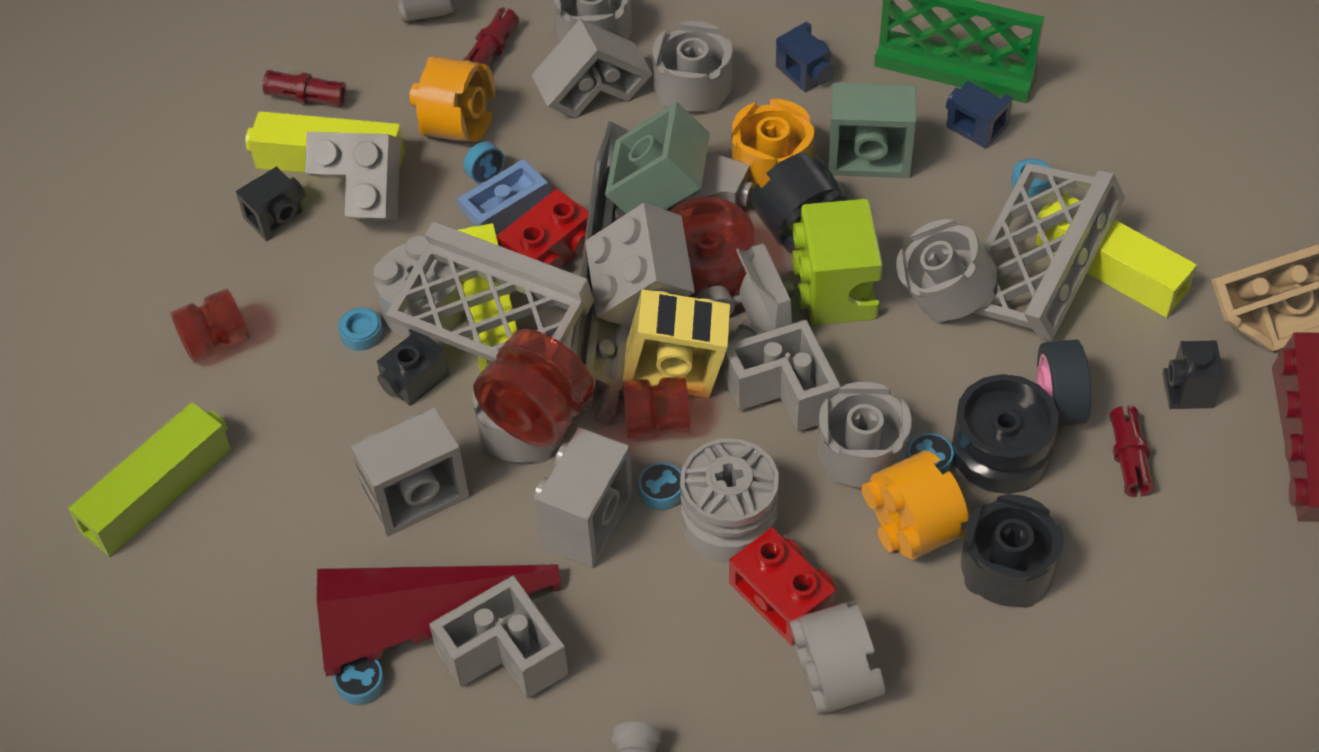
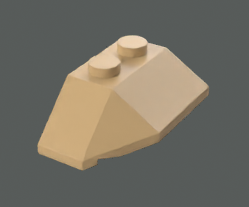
(1272, 297)

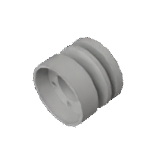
(727, 497)

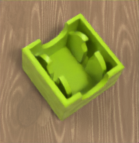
(837, 261)

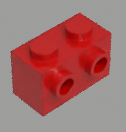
(548, 231)
(780, 581)

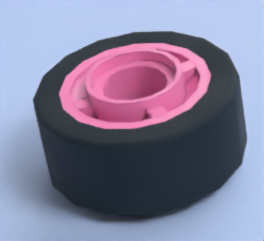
(1066, 378)

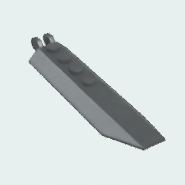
(595, 340)

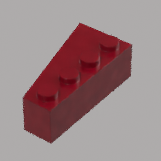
(1298, 404)

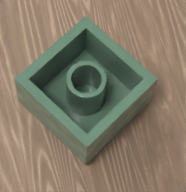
(872, 130)
(658, 161)

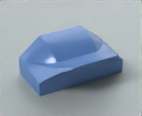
(504, 196)

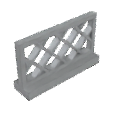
(1073, 250)
(497, 265)

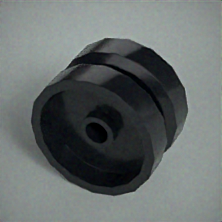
(1004, 433)

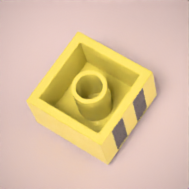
(677, 338)

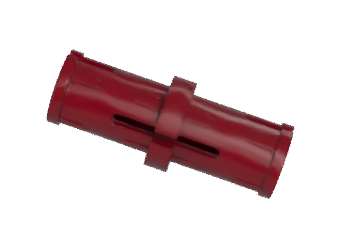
(493, 37)
(304, 88)
(1131, 451)

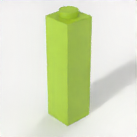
(151, 478)

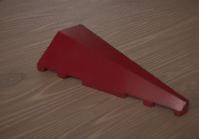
(385, 606)

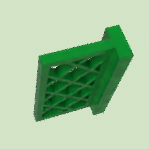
(953, 61)

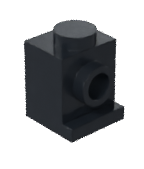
(270, 201)
(412, 367)
(1194, 376)

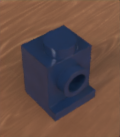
(804, 58)
(978, 113)

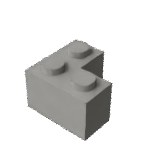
(588, 63)
(368, 165)
(784, 366)
(496, 630)

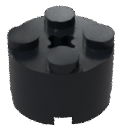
(791, 185)
(1011, 551)

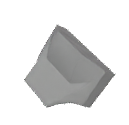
(763, 290)

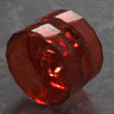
(712, 235)
(534, 387)

